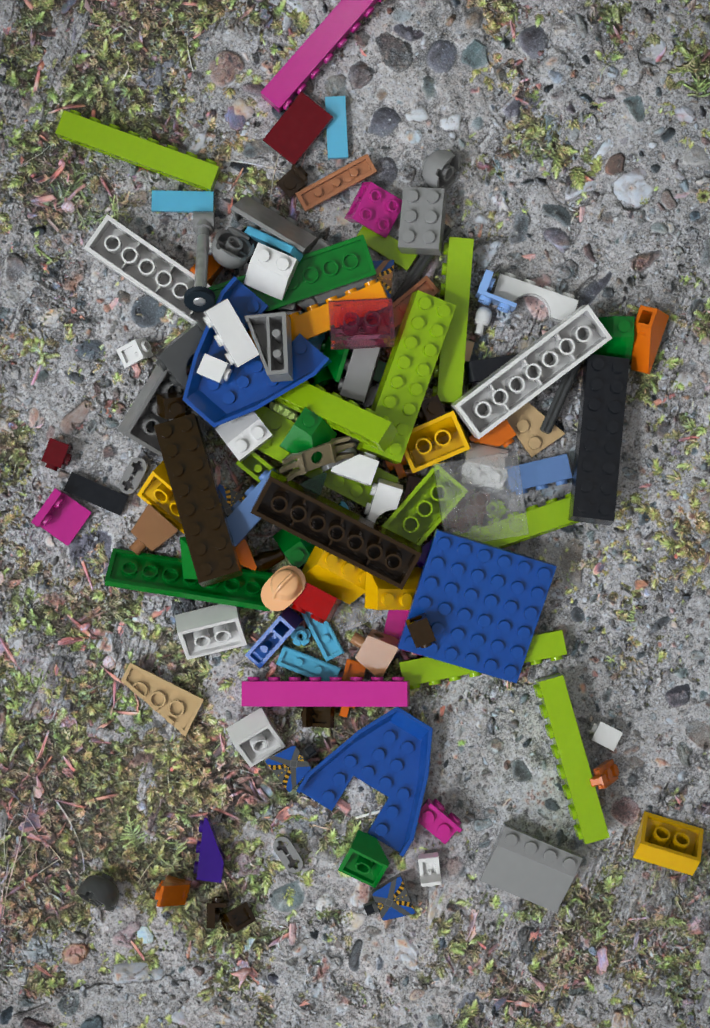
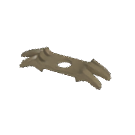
(328, 453)

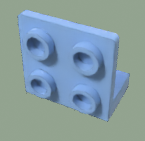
(486, 298)

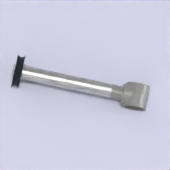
(200, 297)

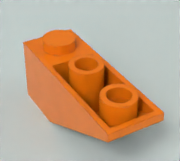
(647, 337)
(172, 891)

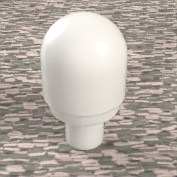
(482, 319)

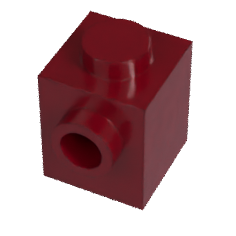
(57, 454)

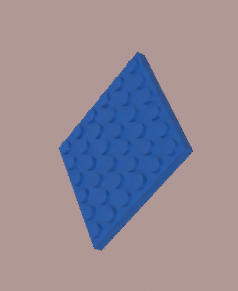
(479, 605)

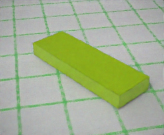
(387, 248)

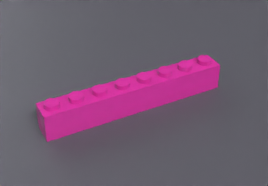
(316, 51)
(326, 693)

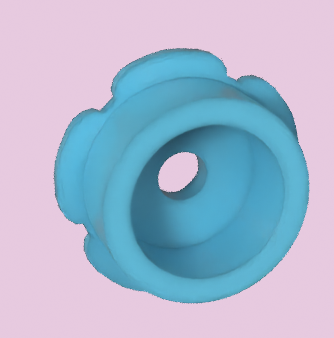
(300, 641)

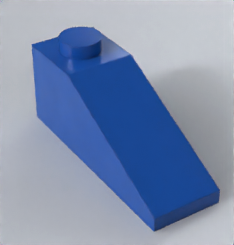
(274, 637)

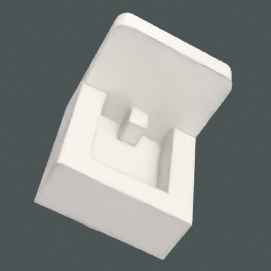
(429, 869)

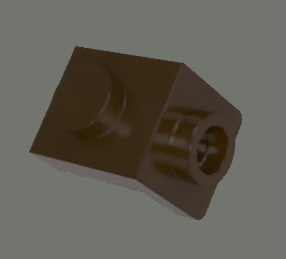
(318, 717)

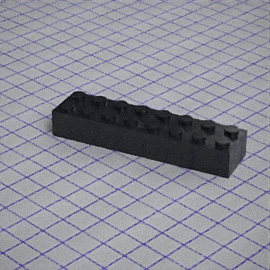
(599, 439)

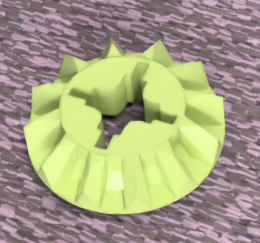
(283, 410)

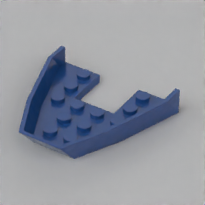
(248, 384)
(390, 757)

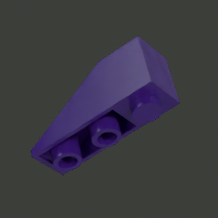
(211, 857)

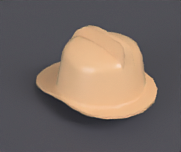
(283, 588)

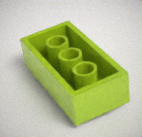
(418, 512)

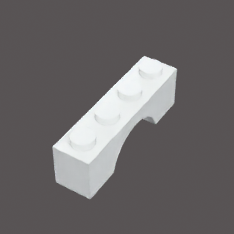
(558, 305)
(385, 498)

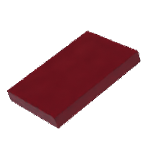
(298, 129)

